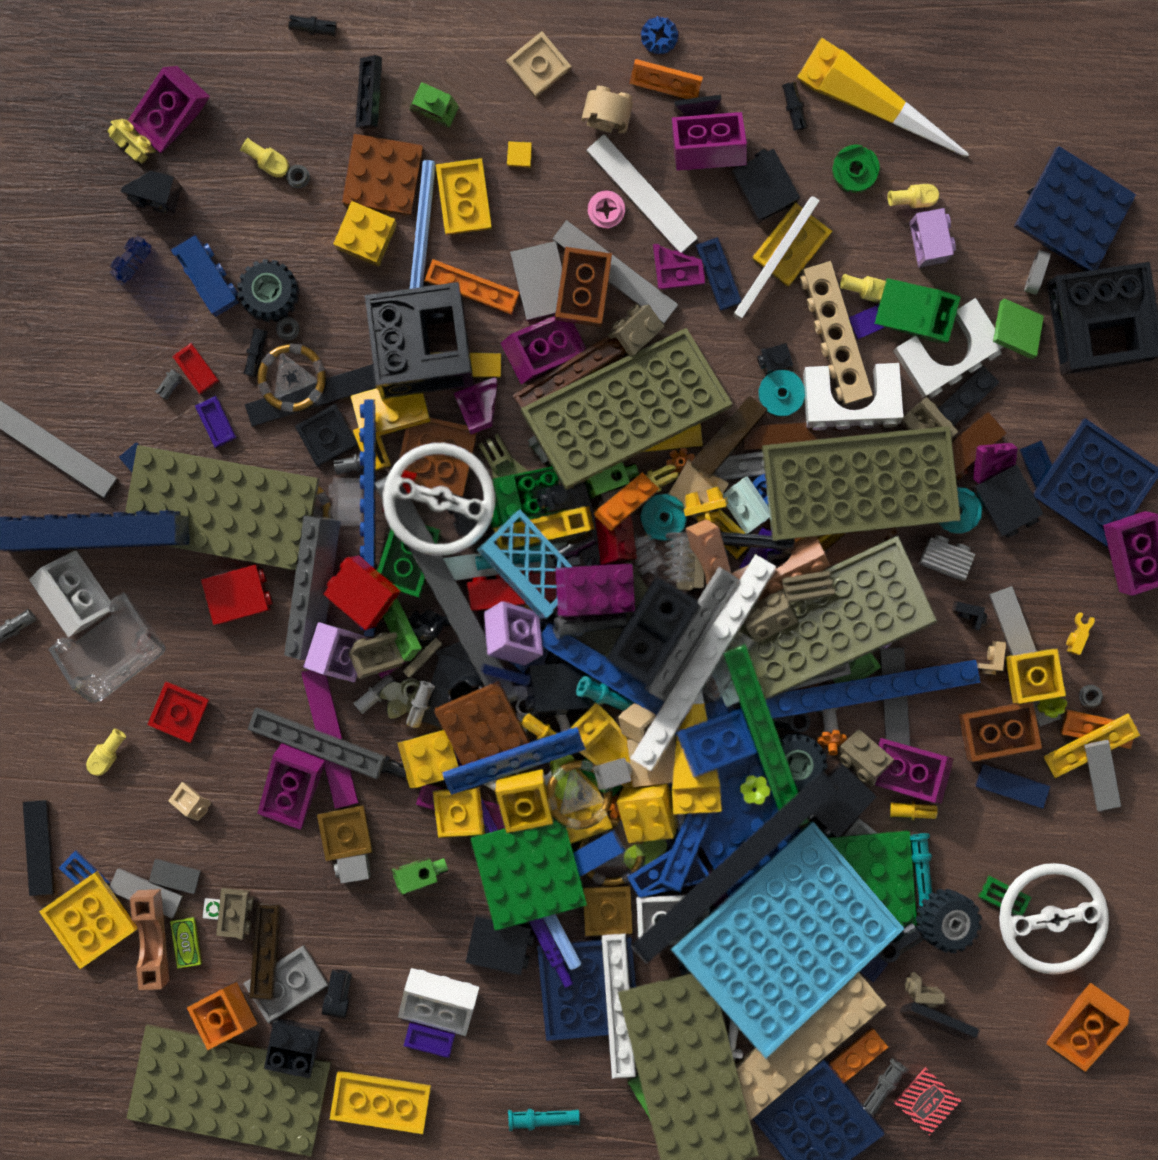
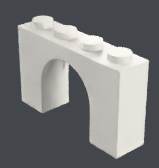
(928, 374)
(824, 411)

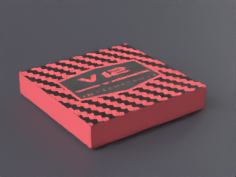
(927, 1101)

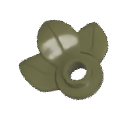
(398, 697)

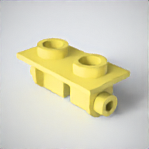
(123, 132)

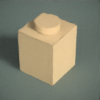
(636, 722)

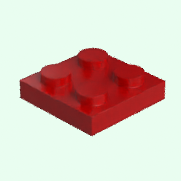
(178, 712)

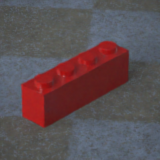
(488, 593)

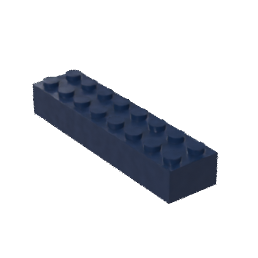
(94, 531)

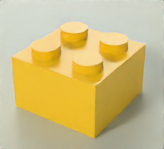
(365, 233)
(1035, 676)
(427, 758)
(523, 801)
(647, 813)

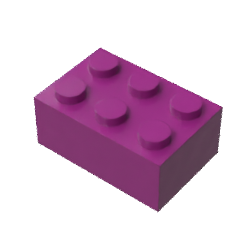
(709, 141)
(1134, 552)
(595, 589)

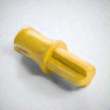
(537, 727)
(913, 810)

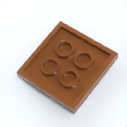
(382, 174)
(439, 469)
(481, 724)

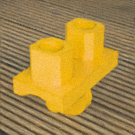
(694, 505)

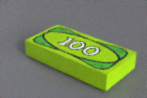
(186, 942)

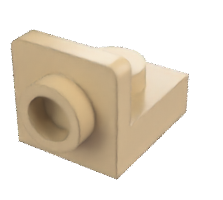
(996, 656)
(189, 802)

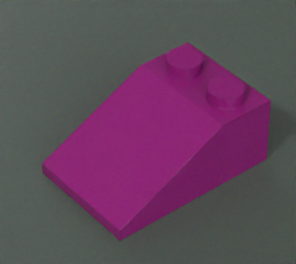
(168, 107)
(542, 348)
(915, 771)
(290, 785)

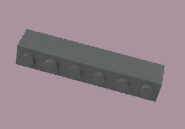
(312, 574)

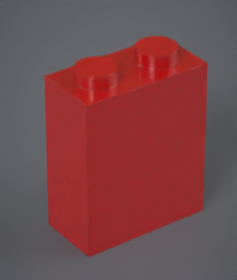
(361, 592)
(237, 594)

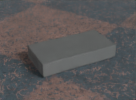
(175, 876)

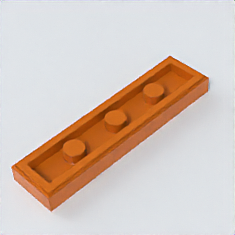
(474, 287)

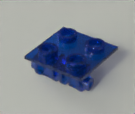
(133, 246)

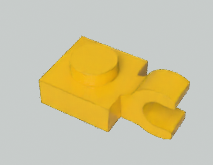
(1078, 639)

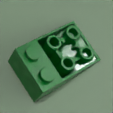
(917, 310)
(520, 493)

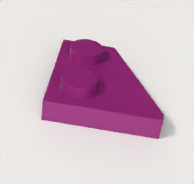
(676, 269)
(478, 405)
(993, 460)

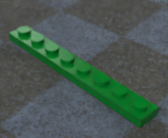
(761, 725)

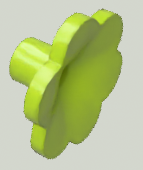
(1052, 706)
(761, 789)

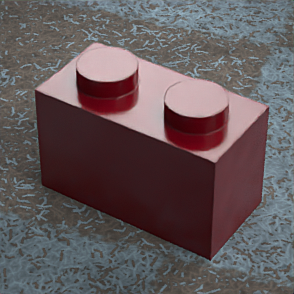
(616, 545)

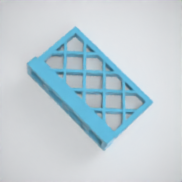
(512, 575)

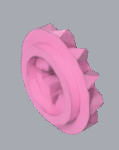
(597, 202)

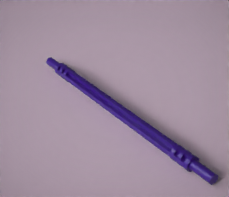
(538, 925)

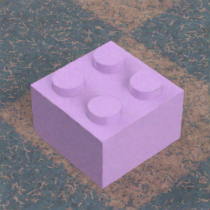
(932, 237)
(513, 633)
(330, 652)

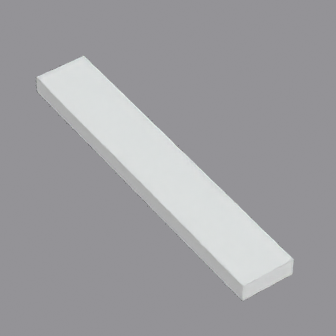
(641, 194)
(775, 258)
(617, 980)

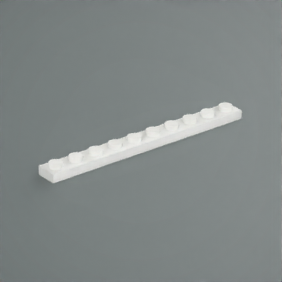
(703, 663)

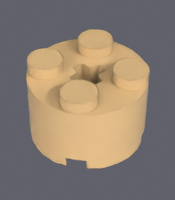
(607, 110)

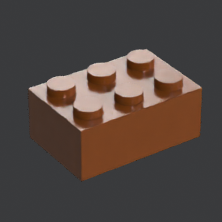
(583, 286)
(1000, 731)

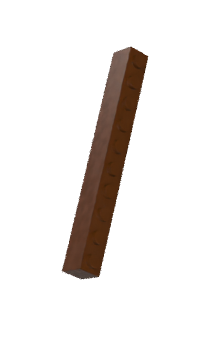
(982, 432)

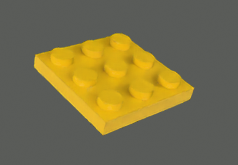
(88, 919)

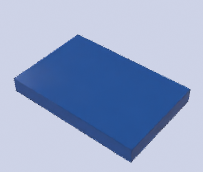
(717, 742)

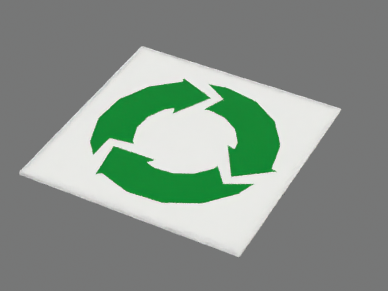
(211, 908)

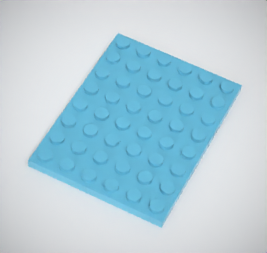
(787, 939)

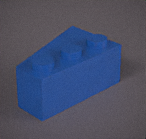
(206, 275)
(646, 878)

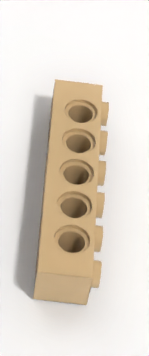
(825, 275)

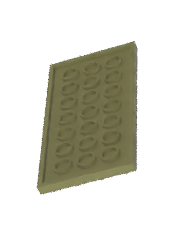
(626, 408)
(861, 483)
(229, 505)
(872, 607)
(687, 1071)
(225, 1092)

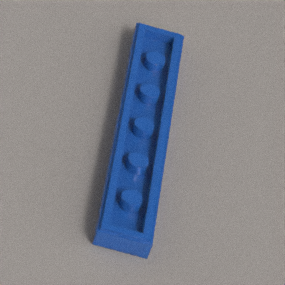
(514, 760)

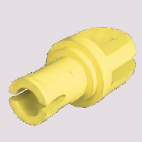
(268, 159)
(916, 196)
(868, 287)
(654, 476)
(105, 754)

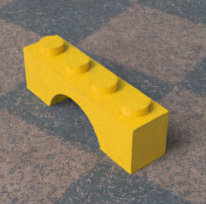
(551, 527)

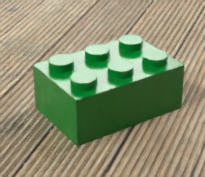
(400, 565)

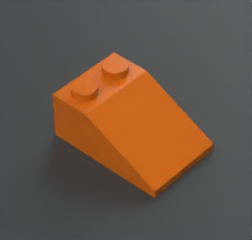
(1089, 1027)

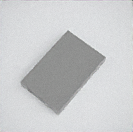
(538, 278)
(295, 982)

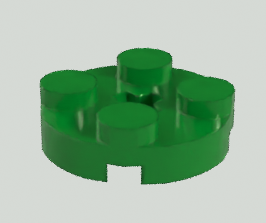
(843, 163)

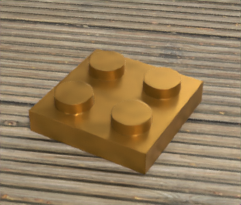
(344, 833)
(607, 910)

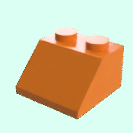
(222, 1016)

